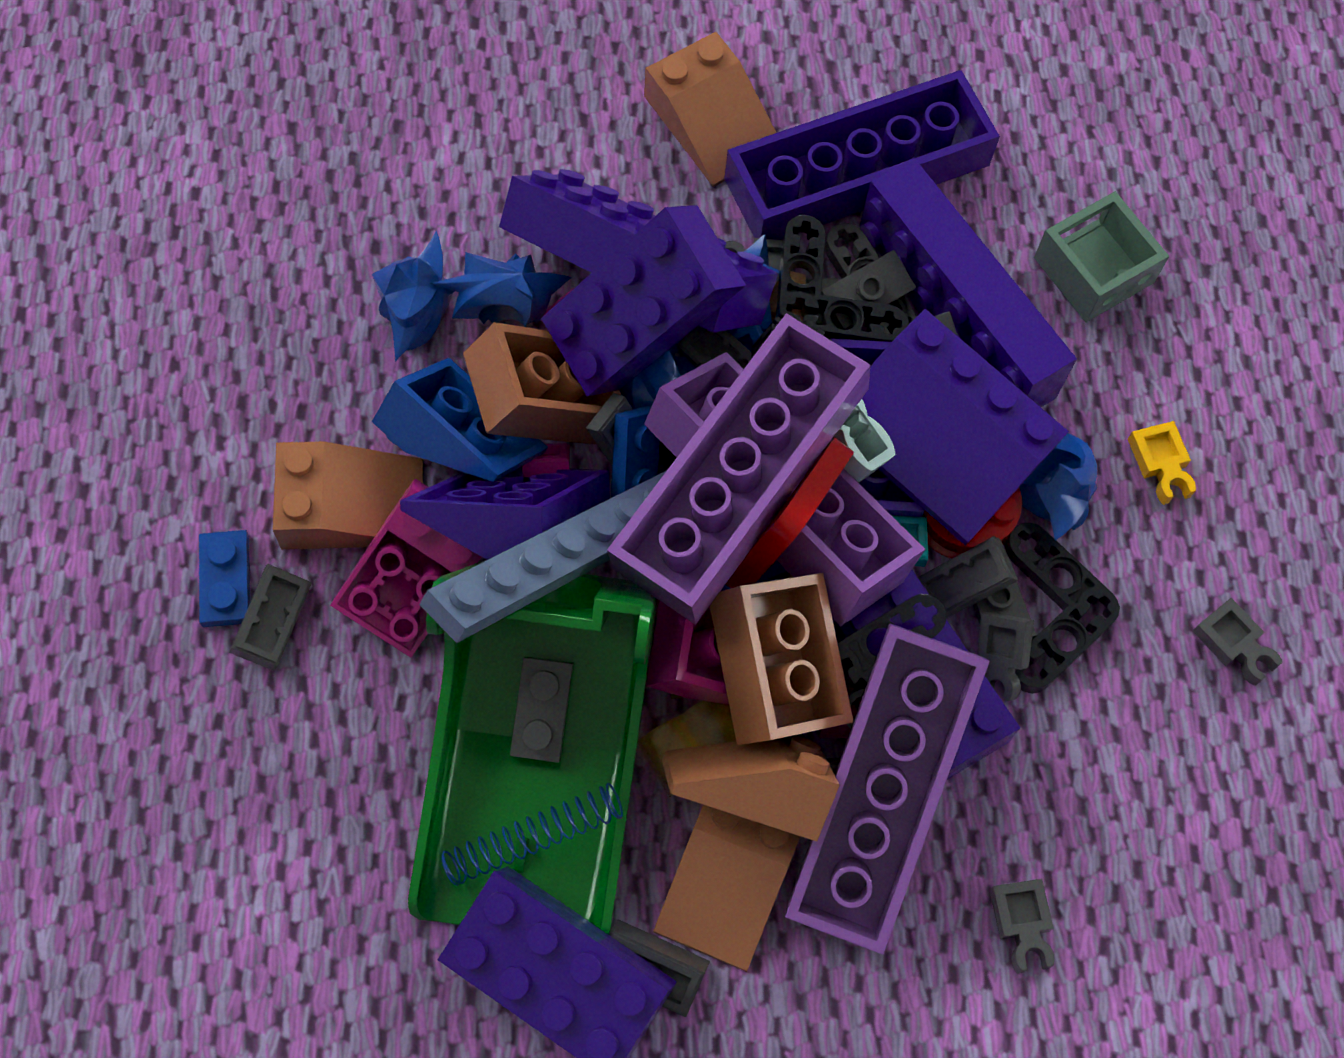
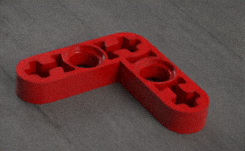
(793, 514)

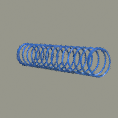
(523, 842)

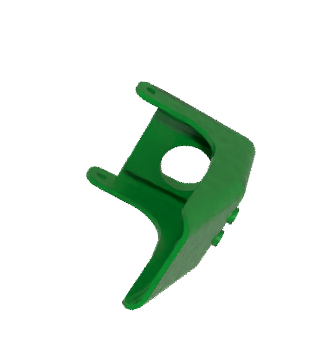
(479, 787)

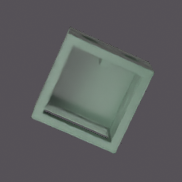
(1102, 260)

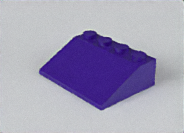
(955, 426)
(505, 512)

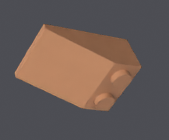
(707, 103)
(336, 493)
(764, 781)
(726, 886)

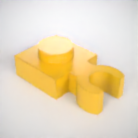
(1163, 454)

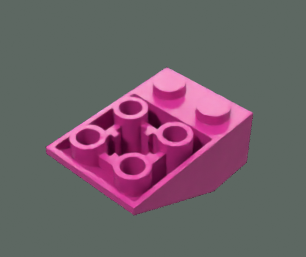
(396, 574)

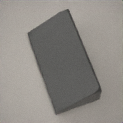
(672, 960)

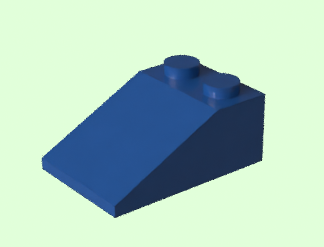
(440, 421)

